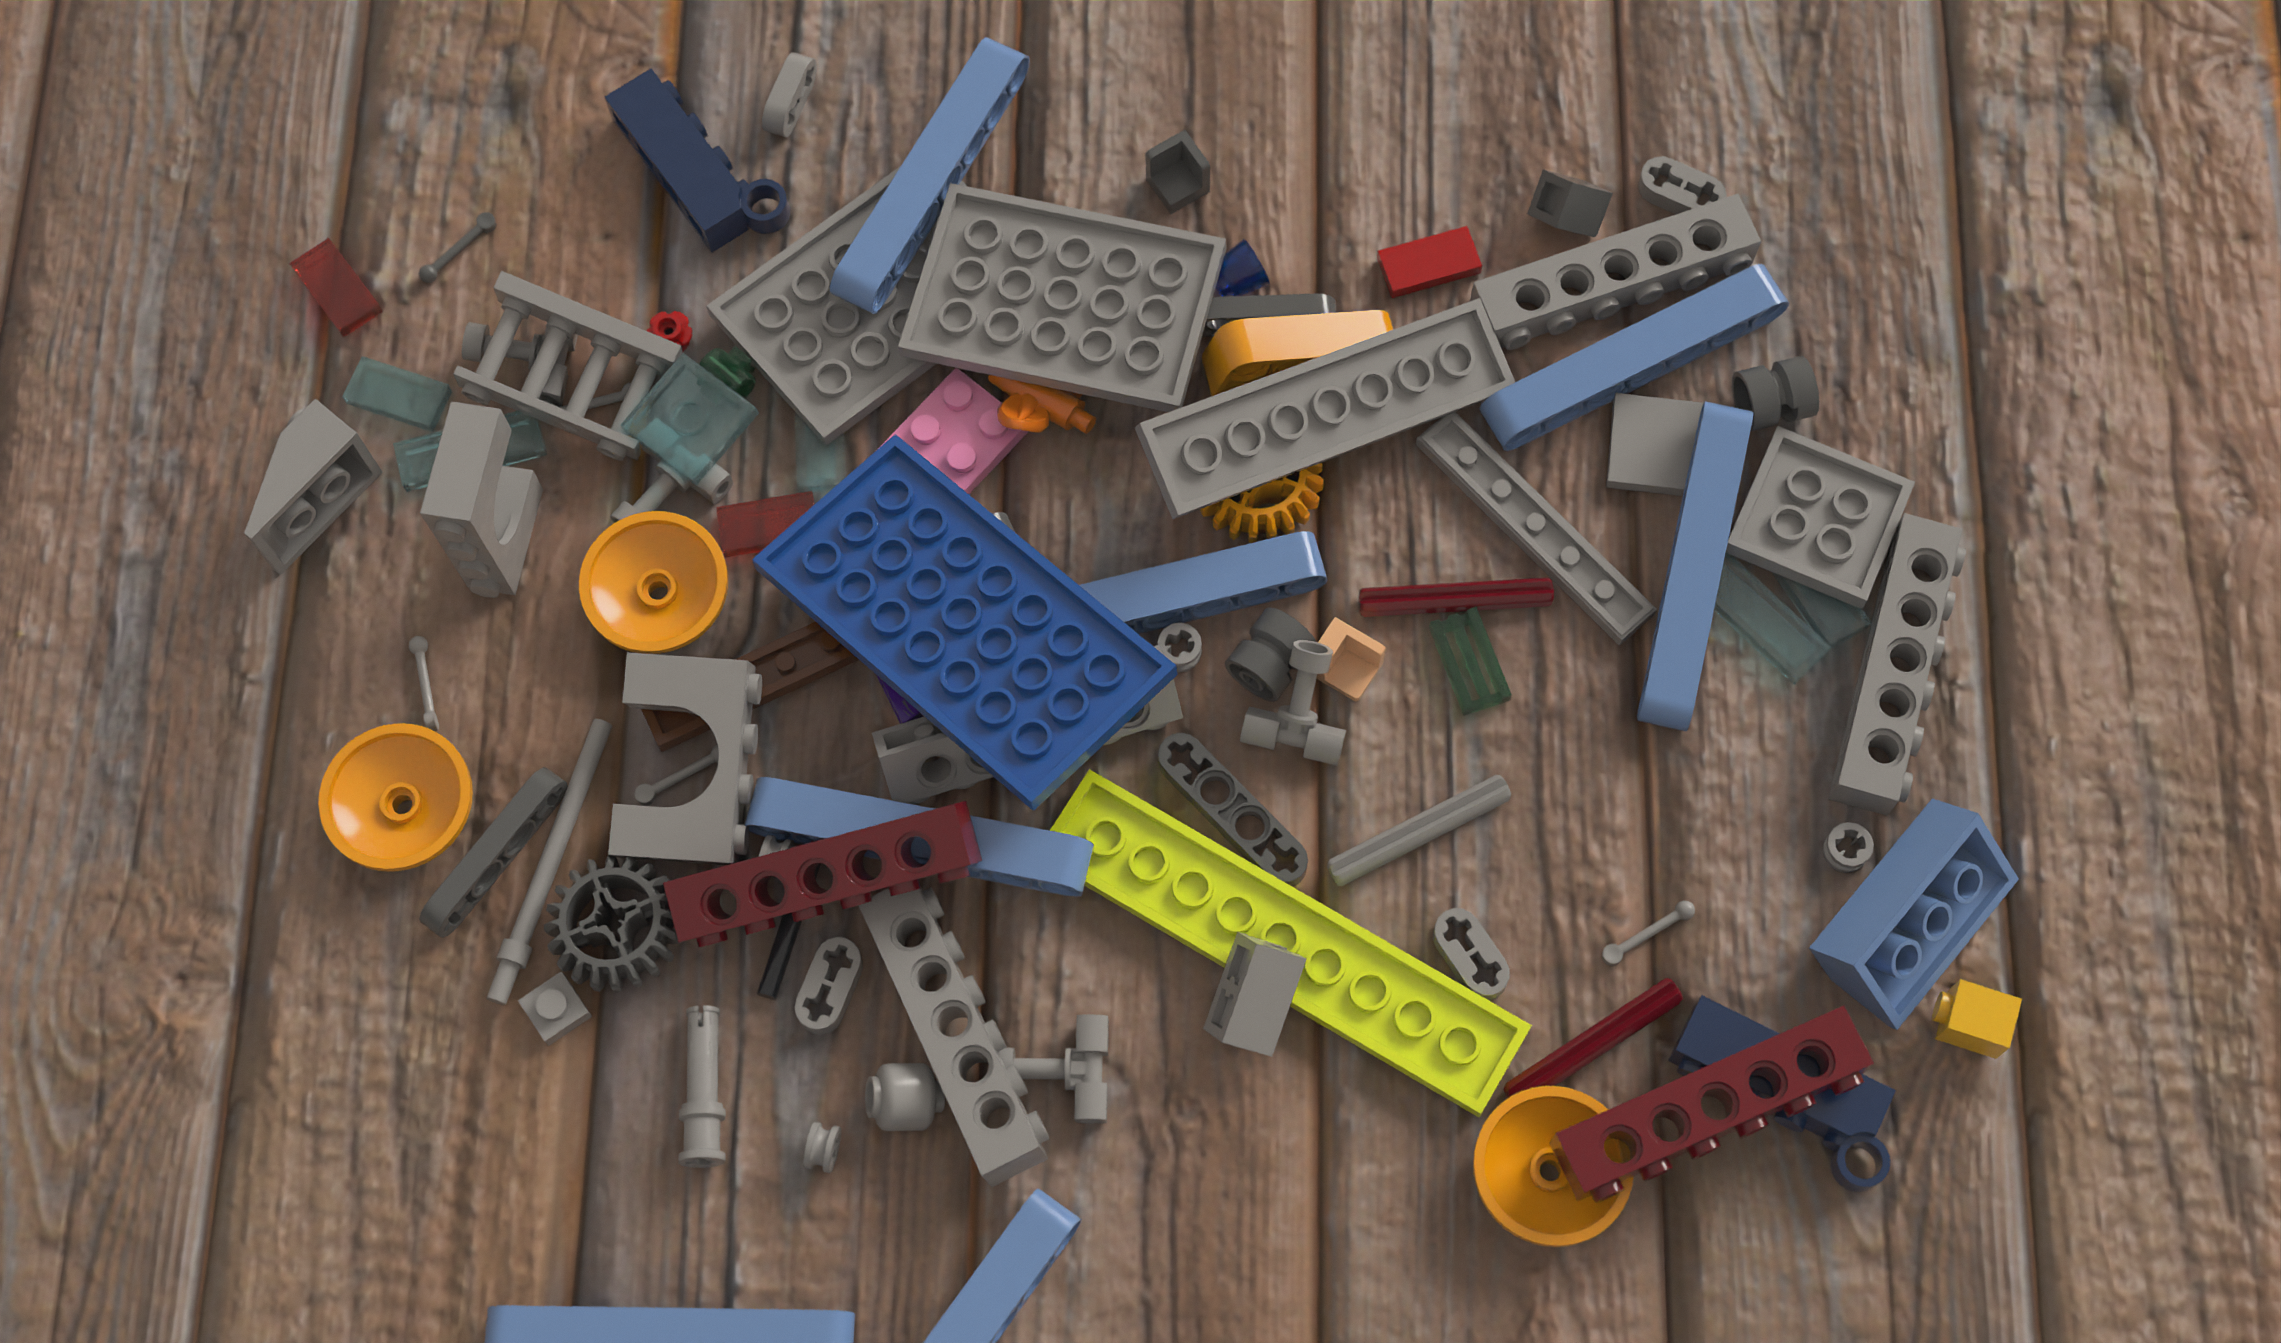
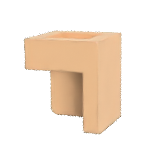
(1353, 661)

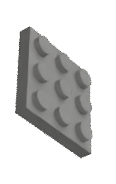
(1819, 517)

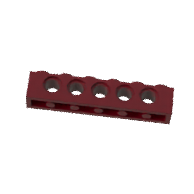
(696, 897)
(1827, 1038)

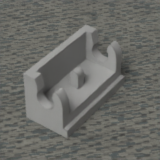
(1254, 994)

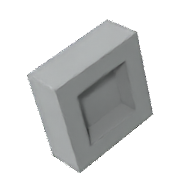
(555, 1008)

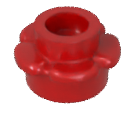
(678, 322)

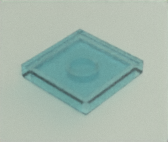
(689, 419)

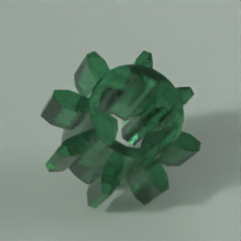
(731, 368)

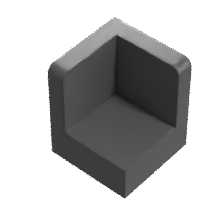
(1177, 171)
(1569, 203)

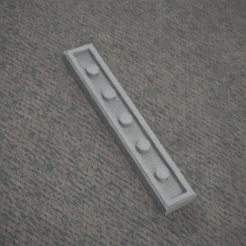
(1536, 527)

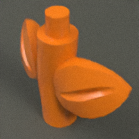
(1035, 405)

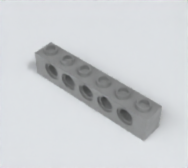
(1720, 225)
(908, 746)
(1857, 776)
(997, 1151)

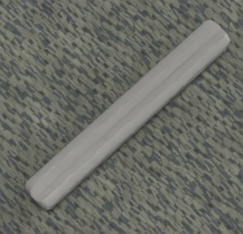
(1418, 830)

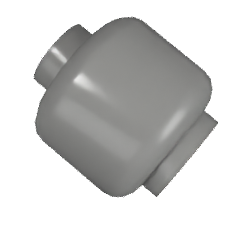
(903, 1097)

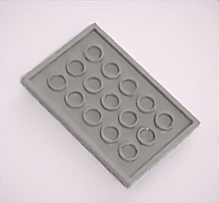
(1063, 298)
(813, 346)

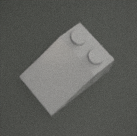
(308, 484)

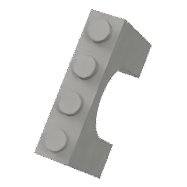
(477, 504)
(711, 825)

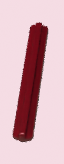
(1455, 597)
(1598, 1038)

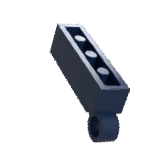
(688, 167)
(1841, 1120)

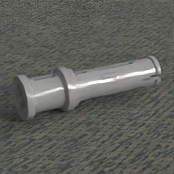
(702, 1111)

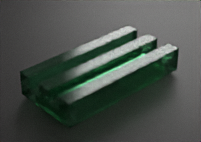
(1456, 624)

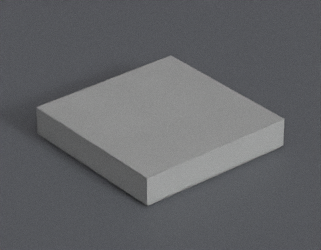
(1651, 443)

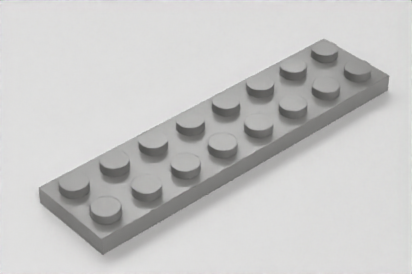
(1324, 408)

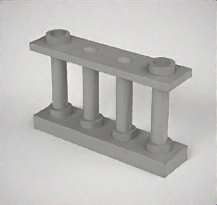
(564, 319)

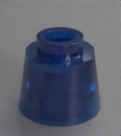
(1241, 272)

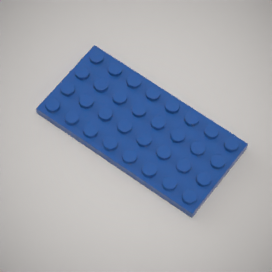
(965, 620)

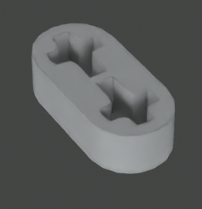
(789, 94)
(1682, 186)
(1480, 947)
(818, 981)

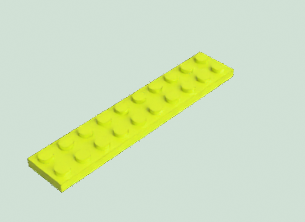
(1350, 975)

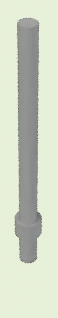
(516, 950)

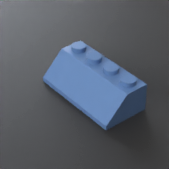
(1915, 911)

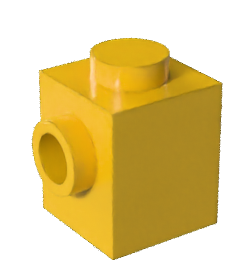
(1976, 1018)

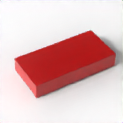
(1429, 262)

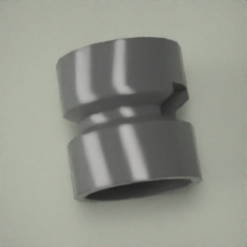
(1783, 392)
(1263, 662)

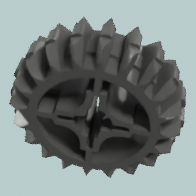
(594, 929)

